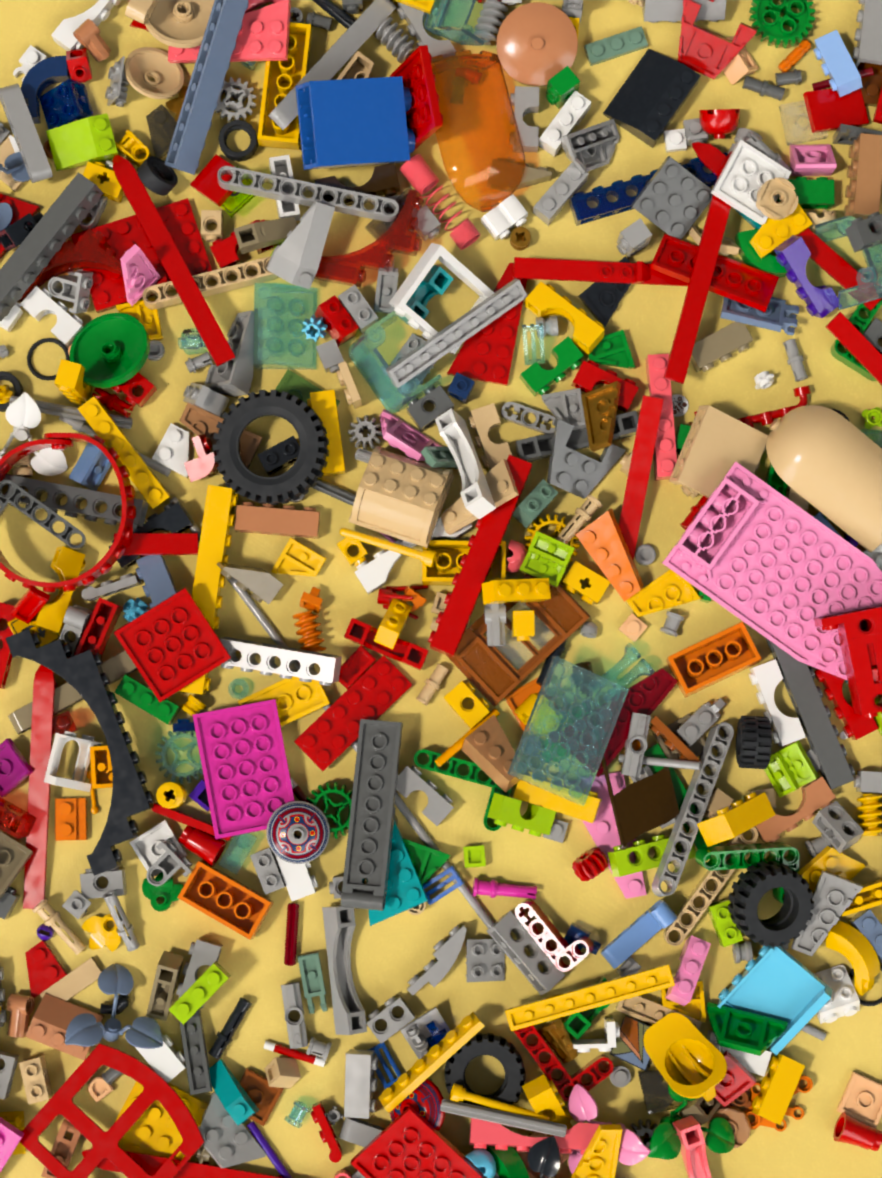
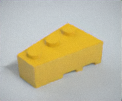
(737, 819)

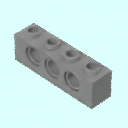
(514, 949)

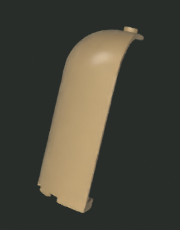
(831, 469)

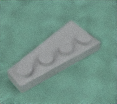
(830, 900)

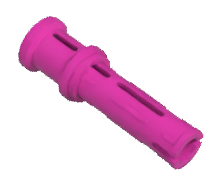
(493, 888)

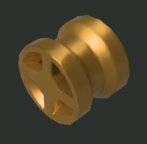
(520, 242)

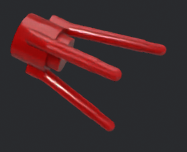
(387, 594)

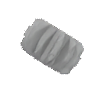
(371, 429)

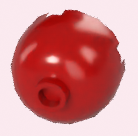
(719, 121)

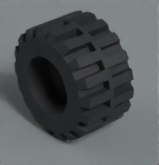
(753, 742)

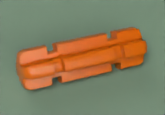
(795, 56)

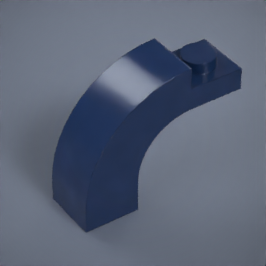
(38, 78)

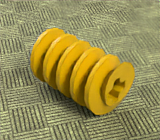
(164, 798)
(870, 814)

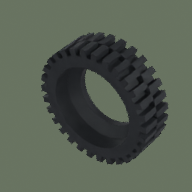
(305, 469)

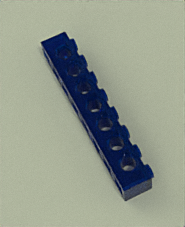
(584, 214)

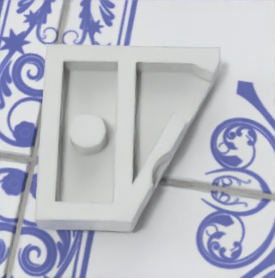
(174, 450)

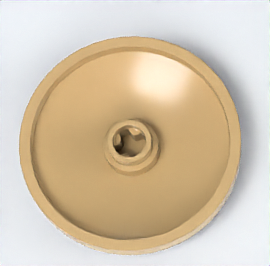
(180, 22)

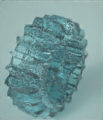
(190, 747)

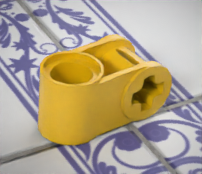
(131, 147)

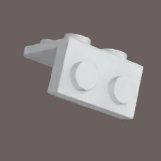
(844, 996)
(605, 1044)

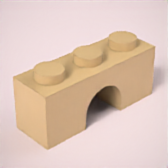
(483, 420)

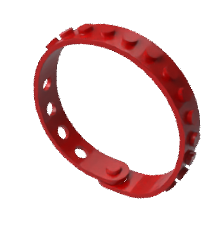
(60, 441)

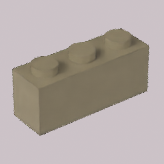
(720, 346)

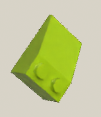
(82, 142)

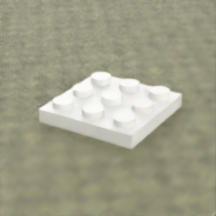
(743, 177)

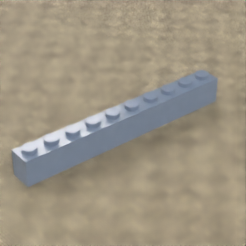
(205, 84)

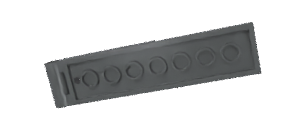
(372, 815)

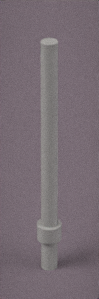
(80, 425)

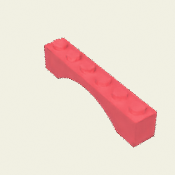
(660, 387)
(493, 1134)
(692, 1147)

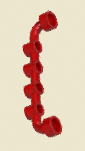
(767, 417)

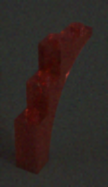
(399, 238)
(89, 252)

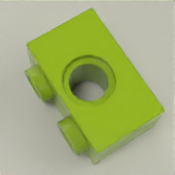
(723, 925)

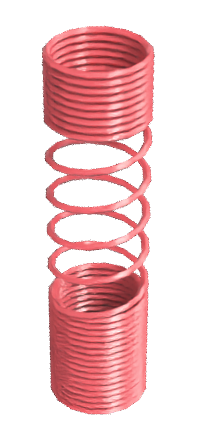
(423, 180)

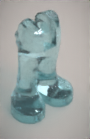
(630, 656)

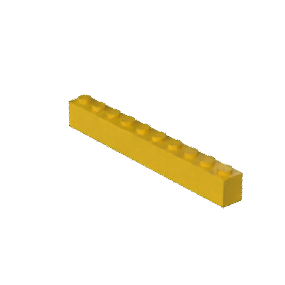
(212, 549)

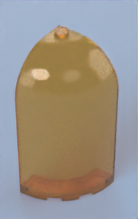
(479, 128)

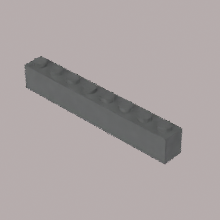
(46, 240)
(814, 718)

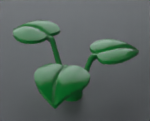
(667, 1145)

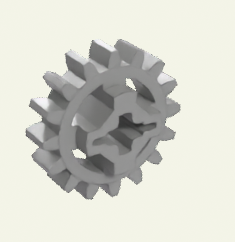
(241, 95)

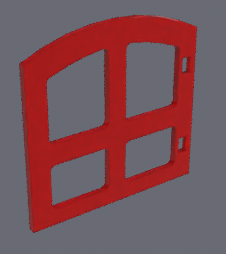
(107, 1143)

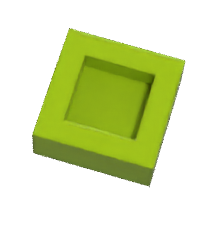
(474, 856)

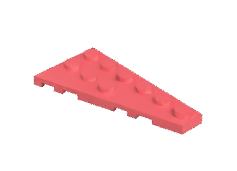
(261, 38)

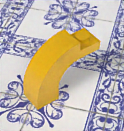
(858, 951)

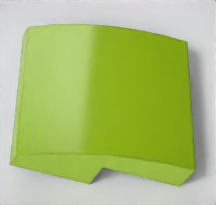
(547, 558)
(790, 769)

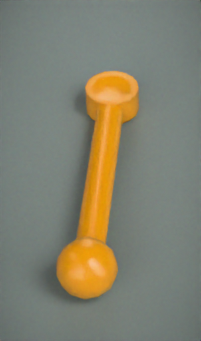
(94, 810)

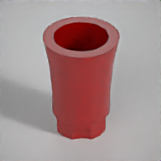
(202, 845)
(857, 1133)

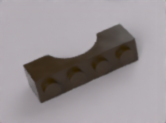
(383, 182)

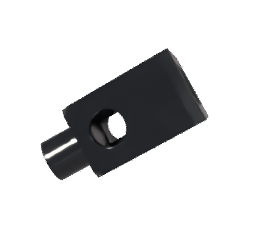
(16, 233)

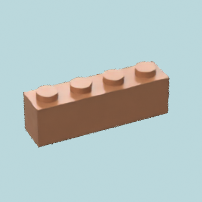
(277, 521)

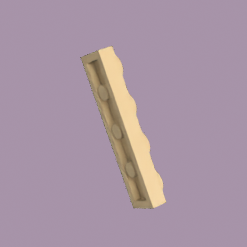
(648, 1010)

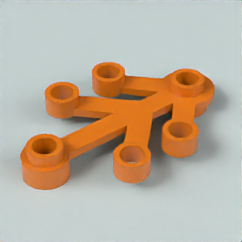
(790, 1110)

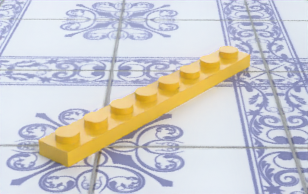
(589, 997)

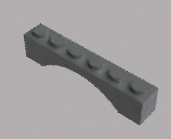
(541, 446)

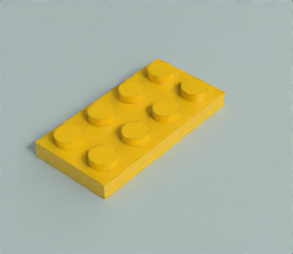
(292, 698)

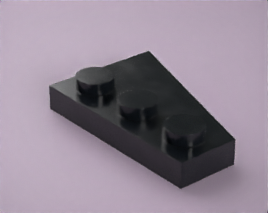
(604, 298)

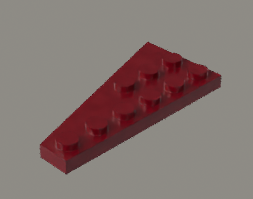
(641, 699)

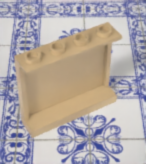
(713, 447)

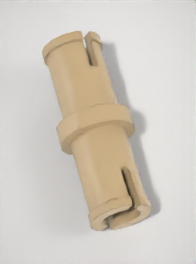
(432, 684)

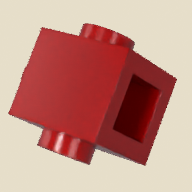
(79, 65)

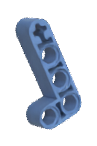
(638, 933)

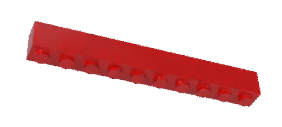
(476, 567)

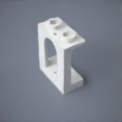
(82, 763)

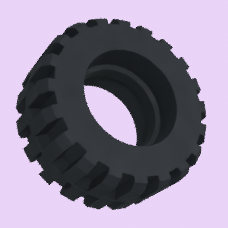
(791, 916)
(500, 1049)

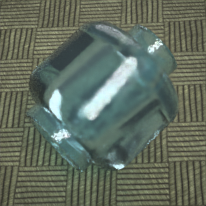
(191, 342)

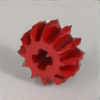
(590, 864)

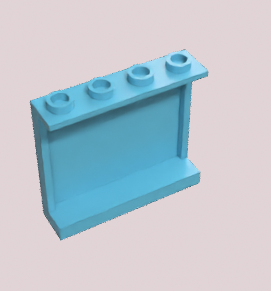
(778, 989)

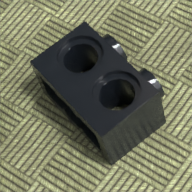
(280, 455)

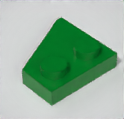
(613, 351)

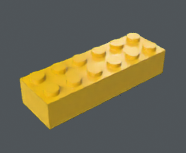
(278, 81)

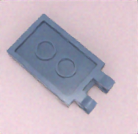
(776, 317)

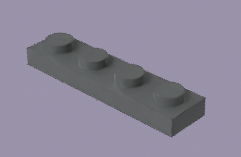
(196, 1055)

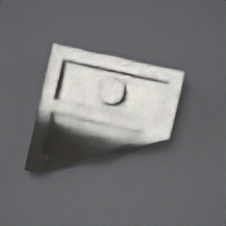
(161, 130)

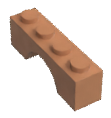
(814, 796)

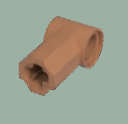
(89, 36)
(20, 1008)

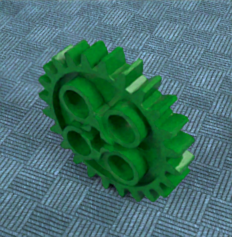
(774, 31)

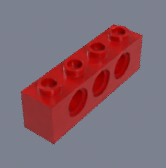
(5, 654)

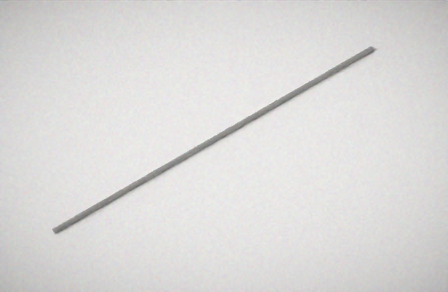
(398, 801)

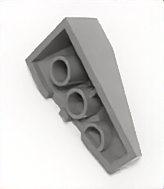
(302, 250)

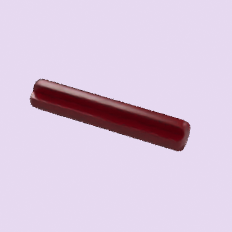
(291, 934)

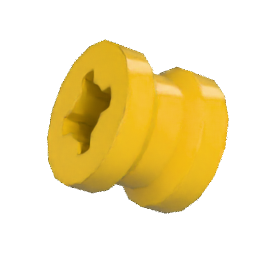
(193, 705)

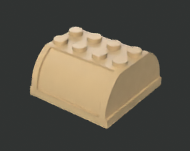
(401, 497)

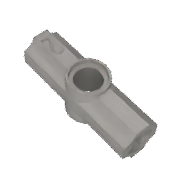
(495, 619)
(638, 730)
(293, 1001)

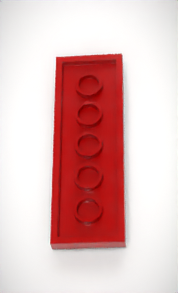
(729, 277)
(341, 721)

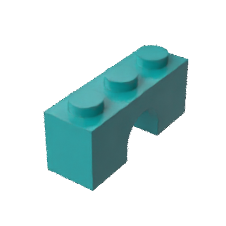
(434, 283)

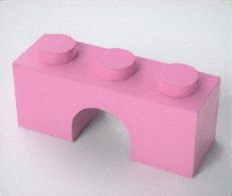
(689, 970)

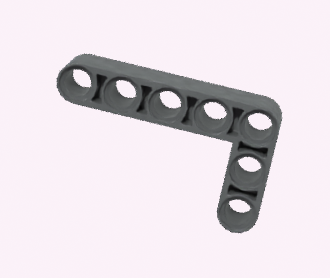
(31, 511)

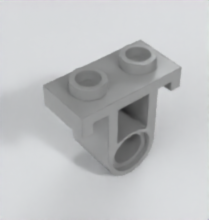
(74, 289)
(206, 399)
(168, 863)

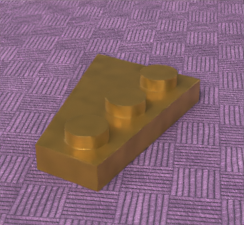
(600, 414)

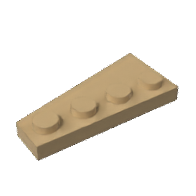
(502, 490)

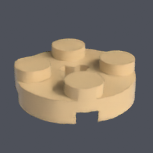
(788, 198)

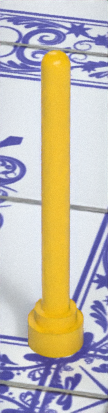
(427, 557)
(459, 1093)

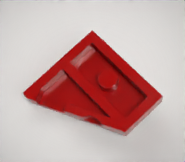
(42, 968)

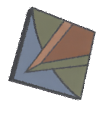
(631, 1045)

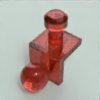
(63, 723)

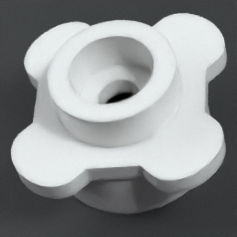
(763, 380)

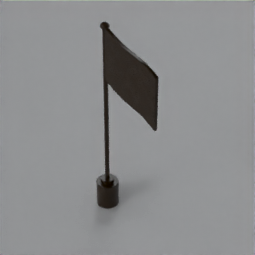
(642, 803)

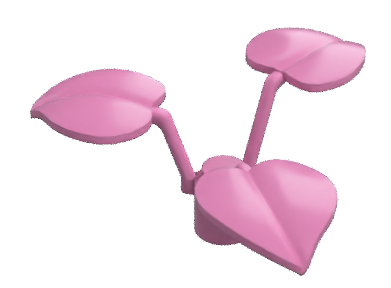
(583, 1108)

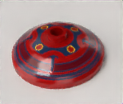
(426, 1101)

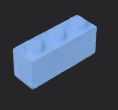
(837, 63)

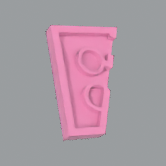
(137, 273)

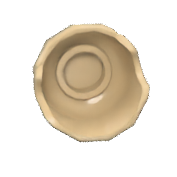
(824, 217)

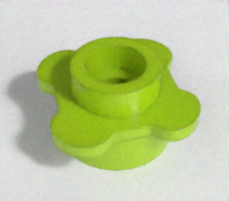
(867, 414)

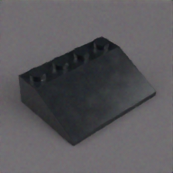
(652, 96)

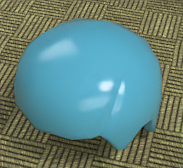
(483, 1161)

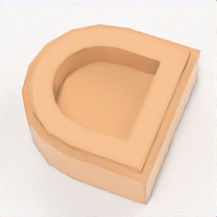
(99, 1088)

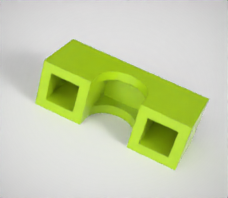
(507, 810)
(199, 992)

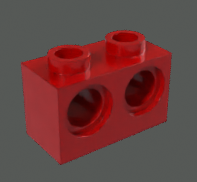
(129, 387)

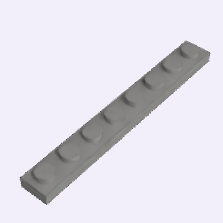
(456, 333)

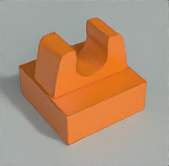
(418, 599)
(312, 600)

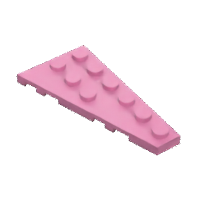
(606, 835)

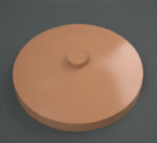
(536, 43)

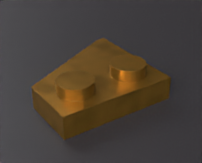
(559, 1040)

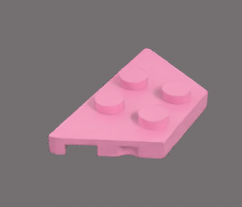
(404, 436)

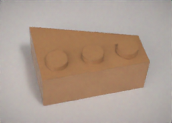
(491, 752)

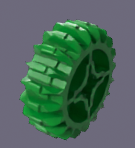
(347, 802)

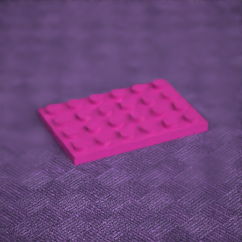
(243, 766)

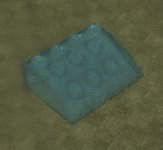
(278, 326)

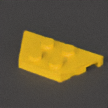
(830, 861)

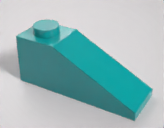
(231, 1093)

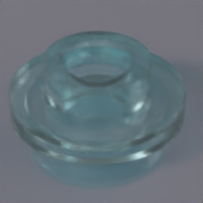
(231, 688)

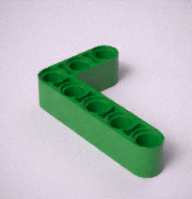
(861, 324)
(472, 776)
(757, 854)

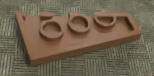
(203, 422)

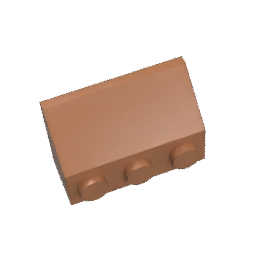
(52, 1021)

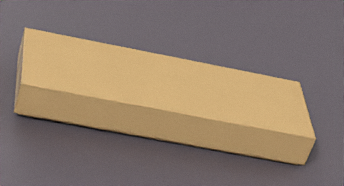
(75, 981)

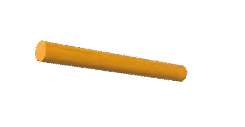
(459, 744)

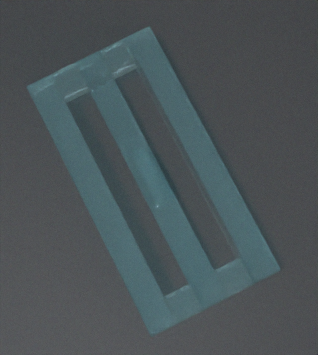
(532, 328)

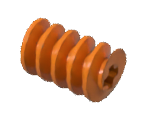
(309, 631)

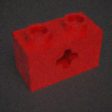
(339, 322)

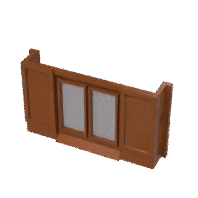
(501, 668)

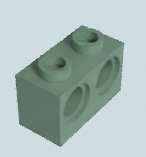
(534, 503)

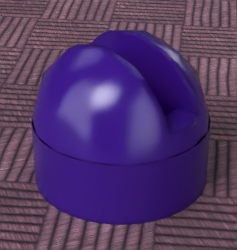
(45, 928)

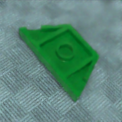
(425, 859)
(744, 1029)

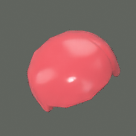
(518, 553)

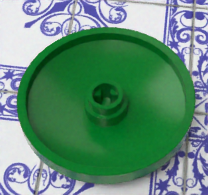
(110, 349)

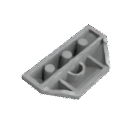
(591, 146)

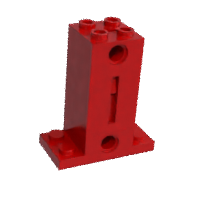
(861, 655)

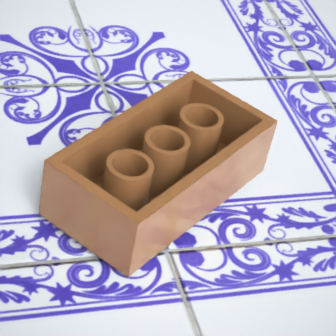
(864, 176)

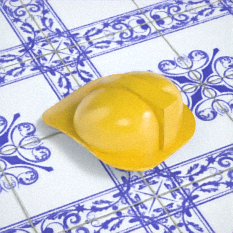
(685, 1057)

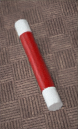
(294, 1053)

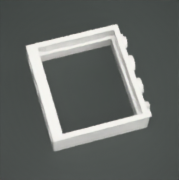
(416, 276)

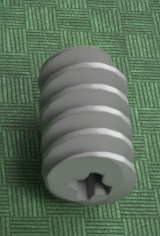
(489, 20)
(394, 41)

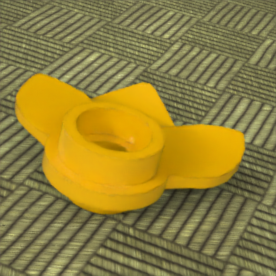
(101, 933)

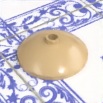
(153, 74)

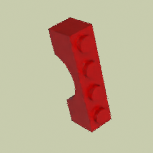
(402, 652)
(854, 724)

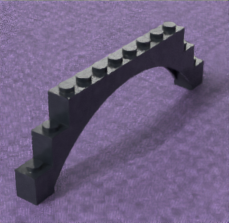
(129, 787)

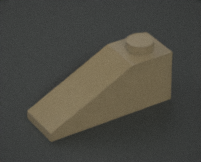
(164, 985)

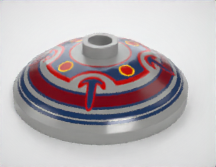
(301, 817)

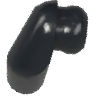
(122, 1004)

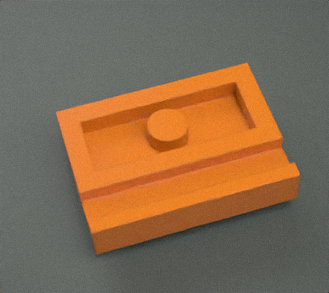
(71, 819)

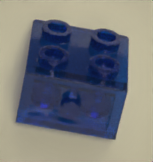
(66, 104)

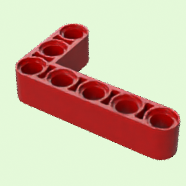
(553, 1063)

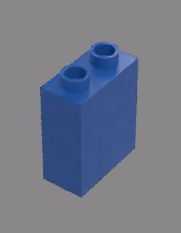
(354, 122)

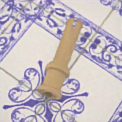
(582, 515)
(77, 946)

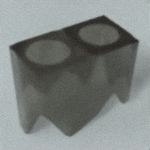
(655, 1091)

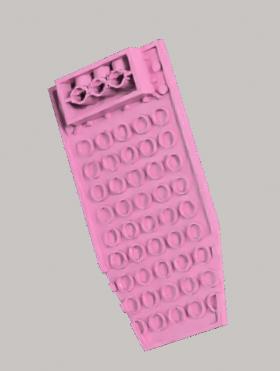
(775, 568)

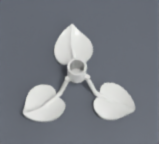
(23, 415)

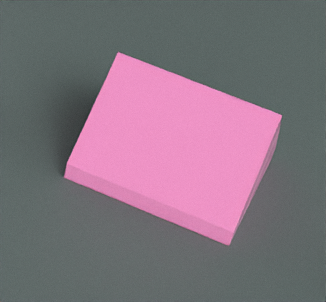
(812, 160)

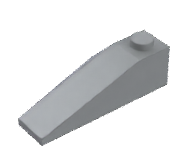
(236, 375)

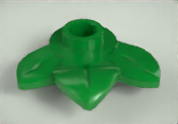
(168, 891)

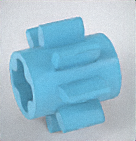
(310, 331)
(134, 609)

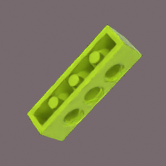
(623, 866)

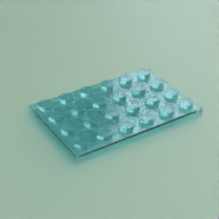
(568, 731)

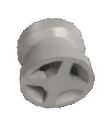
(742, 952)

